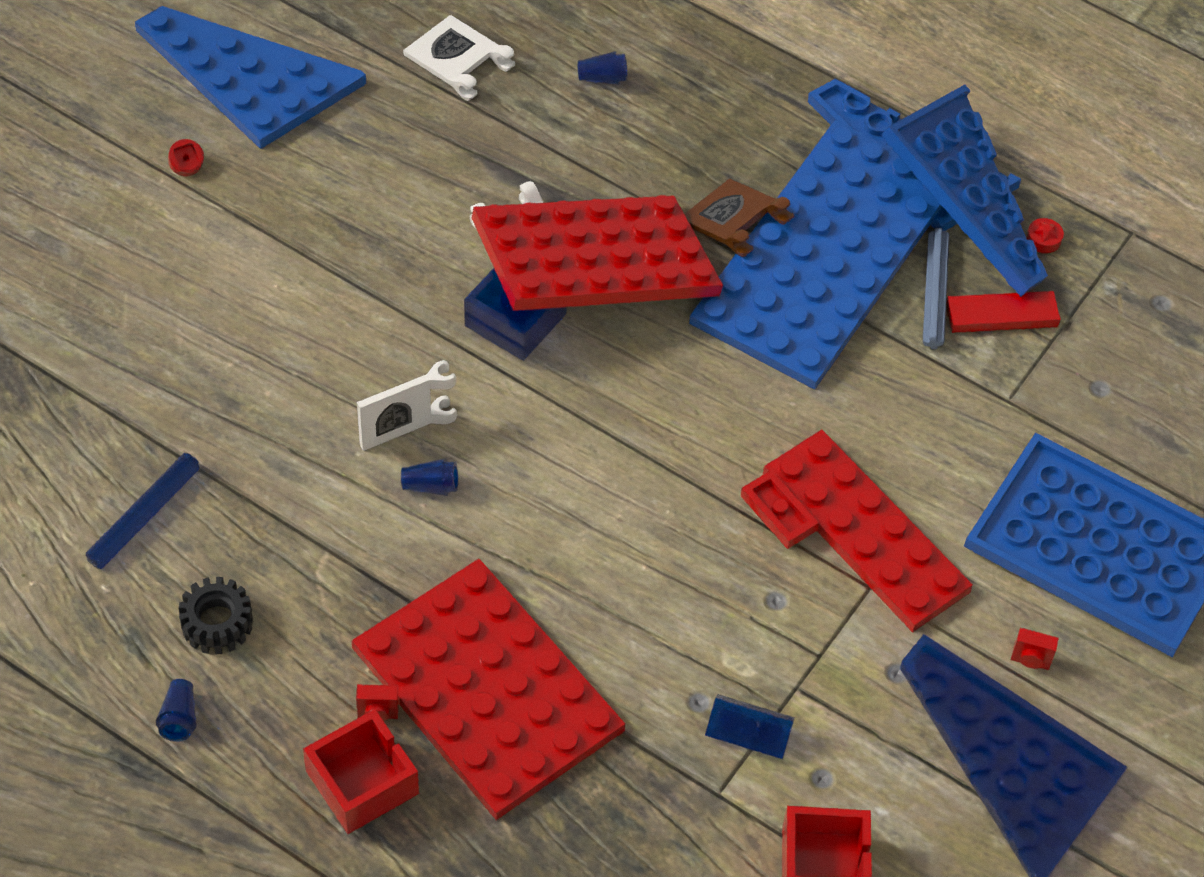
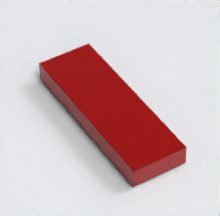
(1002, 311)

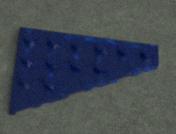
(1023, 764)

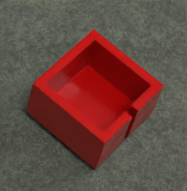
(356, 771)
(826, 842)

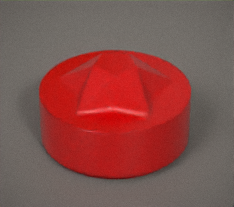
(185, 157)
(1045, 234)

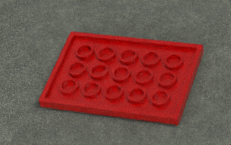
(595, 252)
(488, 688)

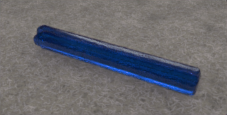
(142, 511)

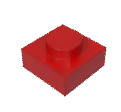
(1034, 649)
(378, 697)

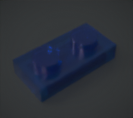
(749, 726)

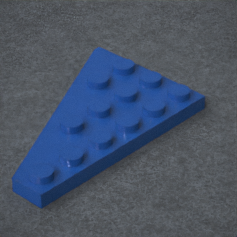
(248, 78)
(956, 164)

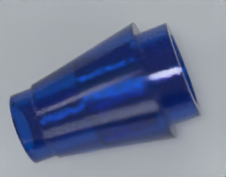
(604, 68)
(431, 477)
(177, 714)

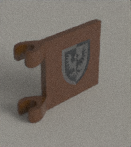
(734, 209)

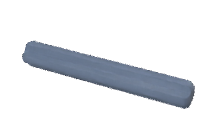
(936, 288)

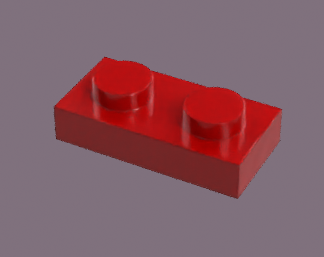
(779, 509)

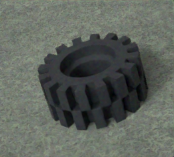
(212, 596)

